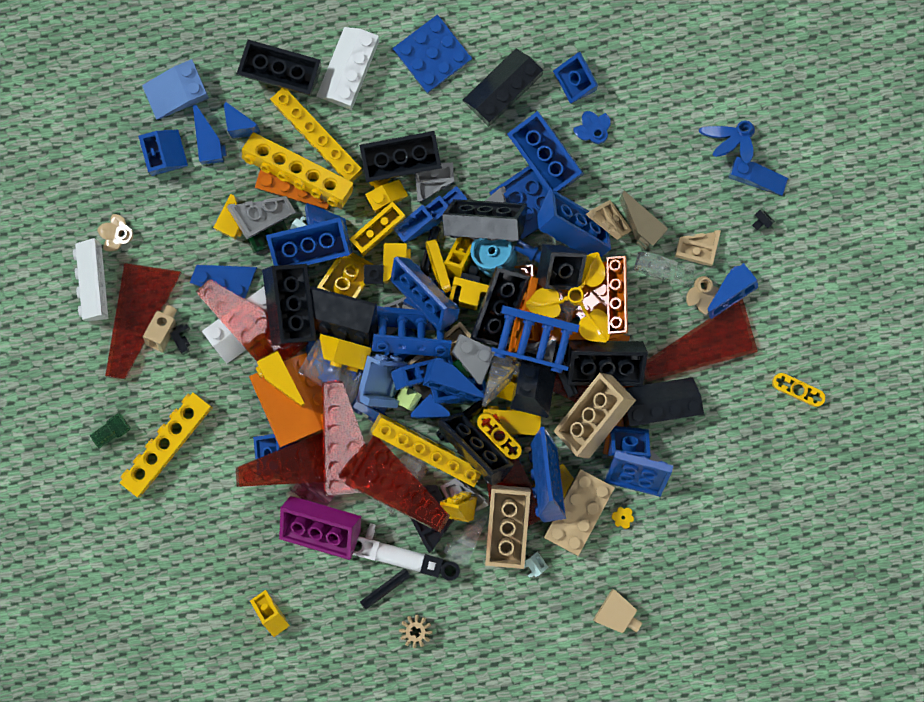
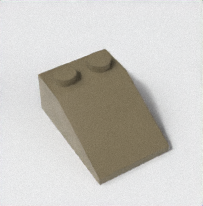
(643, 224)

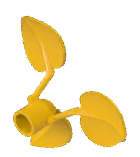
(593, 326)

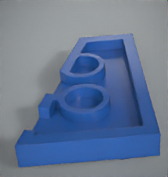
(235, 278)

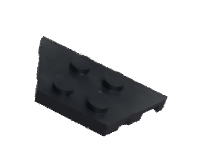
(429, 536)

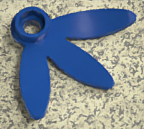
(737, 136)

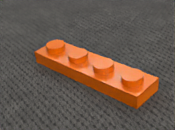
(271, 184)
(518, 322)

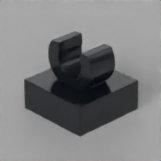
(763, 219)
(472, 275)

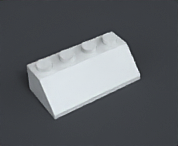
(348, 67)
(91, 280)
(223, 340)

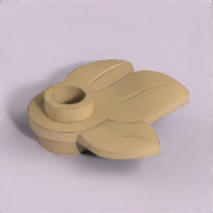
(113, 231)
(700, 296)

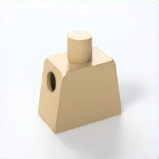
(157, 335)
(617, 613)

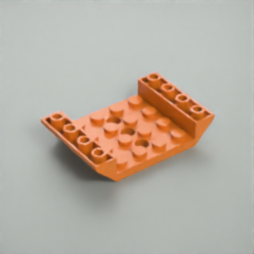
(608, 297)

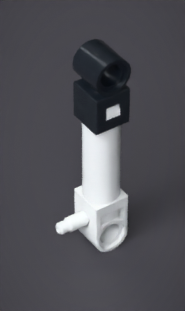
(402, 557)

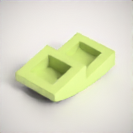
(408, 398)

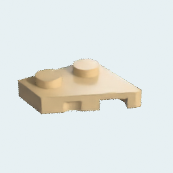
(610, 219)
(698, 248)

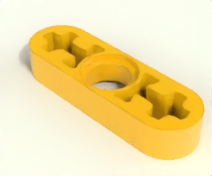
(438, 265)
(809, 401)
(486, 428)

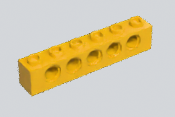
(316, 135)
(293, 162)
(424, 449)
(129, 479)

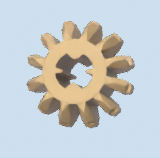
(413, 637)

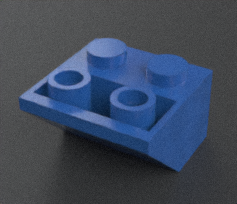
(163, 151)

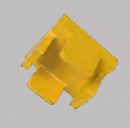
(470, 292)

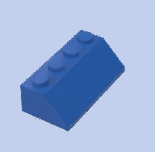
(545, 153)
(571, 225)
(310, 243)
(423, 293)

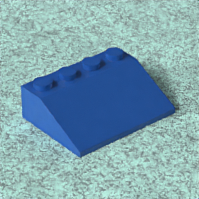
(547, 478)

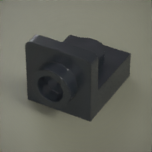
(374, 275)
(181, 342)

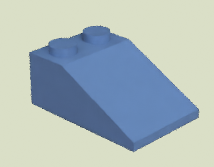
(175, 90)

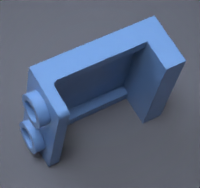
(377, 382)

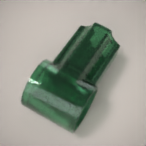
(114, 428)

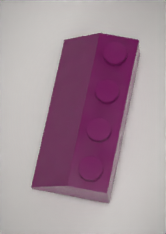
(319, 527)

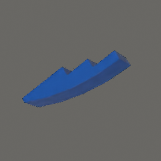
(426, 217)

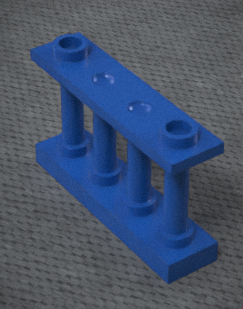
(410, 319)
(547, 324)

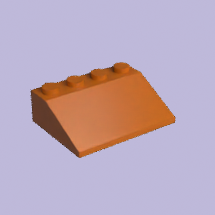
(286, 417)

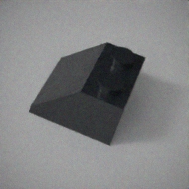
(560, 267)

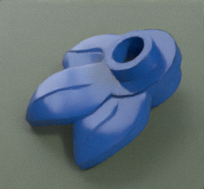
(592, 125)

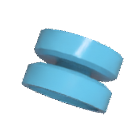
(494, 253)

